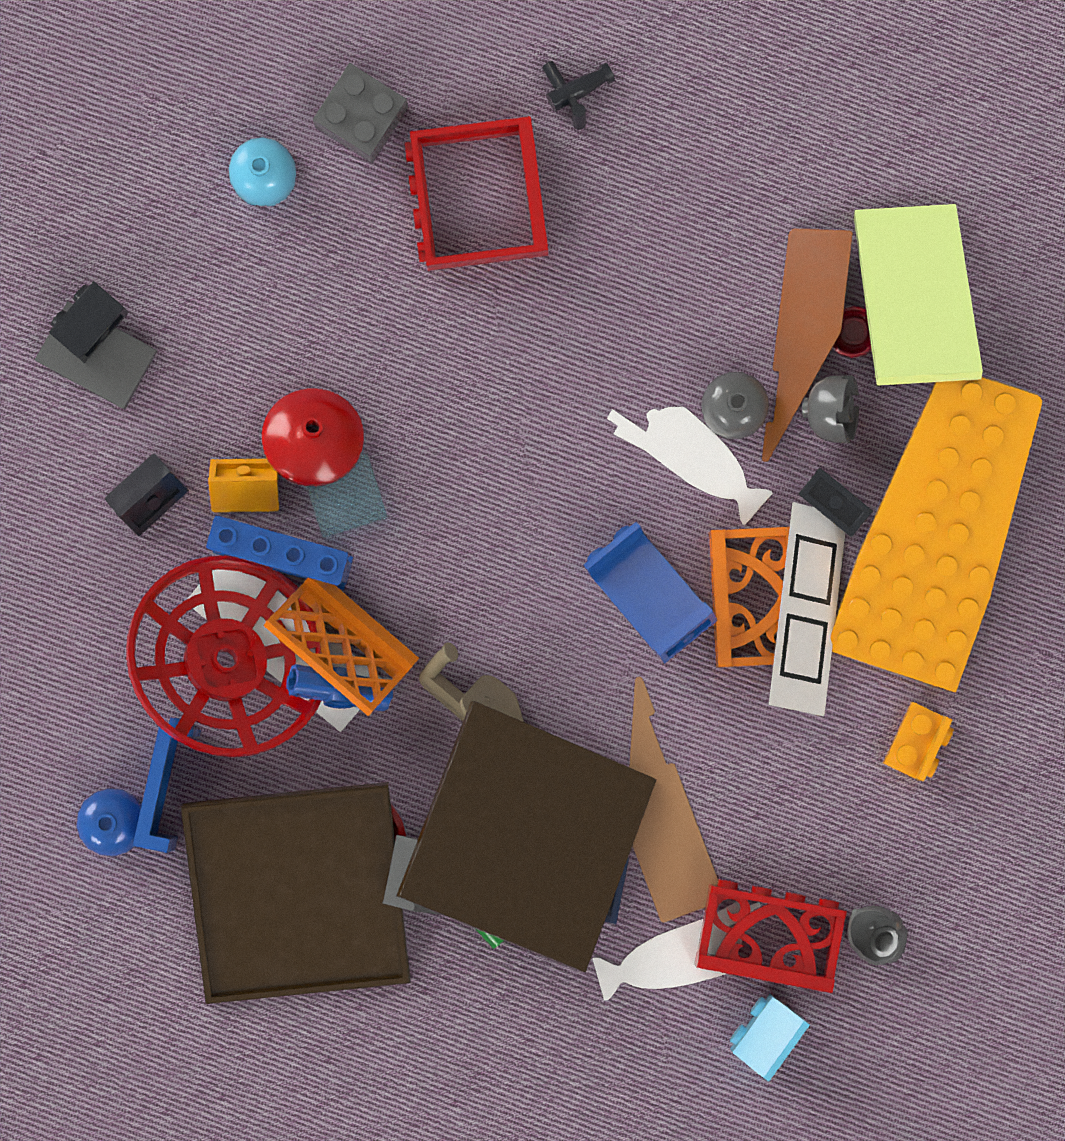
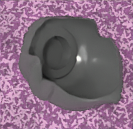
(877, 934)

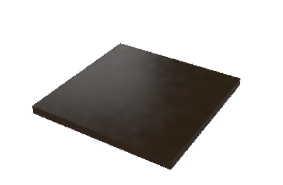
(527, 837)
(294, 893)

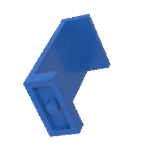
(649, 592)

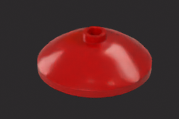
(316, 456)

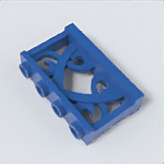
(279, 552)

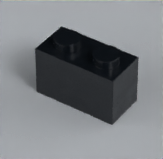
(87, 321)

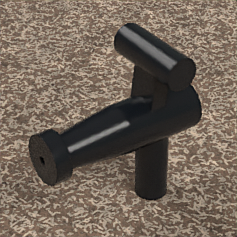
(571, 92)

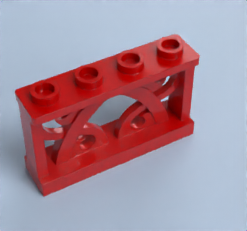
(804, 970)

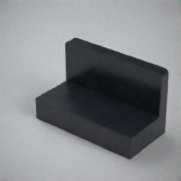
(146, 494)
(835, 502)

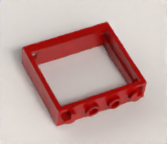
(418, 186)

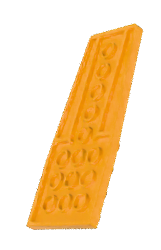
(939, 534)

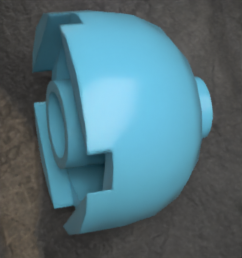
(262, 172)

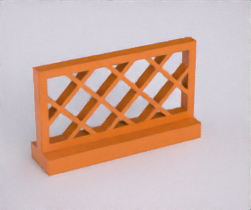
(355, 628)

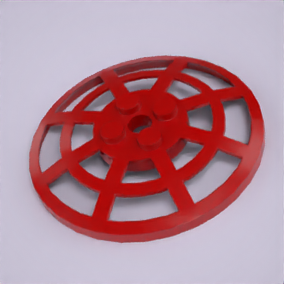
(201, 653)

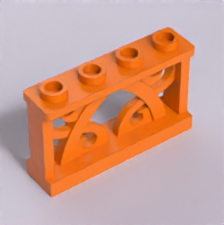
(722, 562)

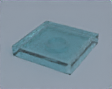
(349, 501)

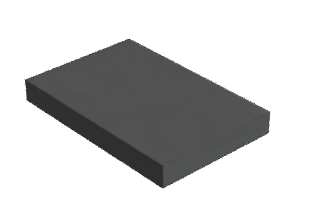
(110, 372)

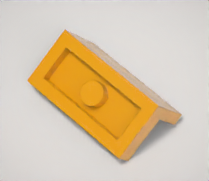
(243, 485)

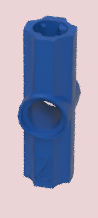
(307, 683)

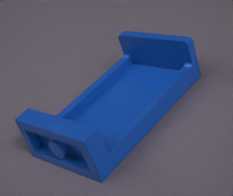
(156, 791)

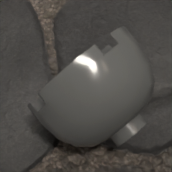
(735, 405)
(832, 408)

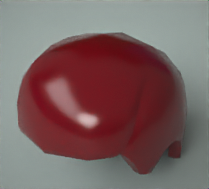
(854, 336)

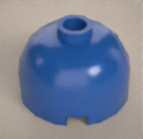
(109, 821)

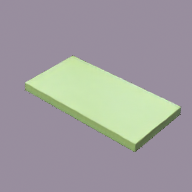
(917, 295)

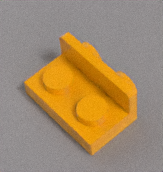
(918, 742)

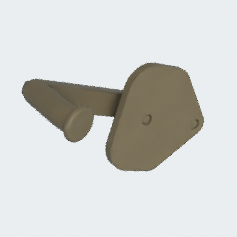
(485, 690)

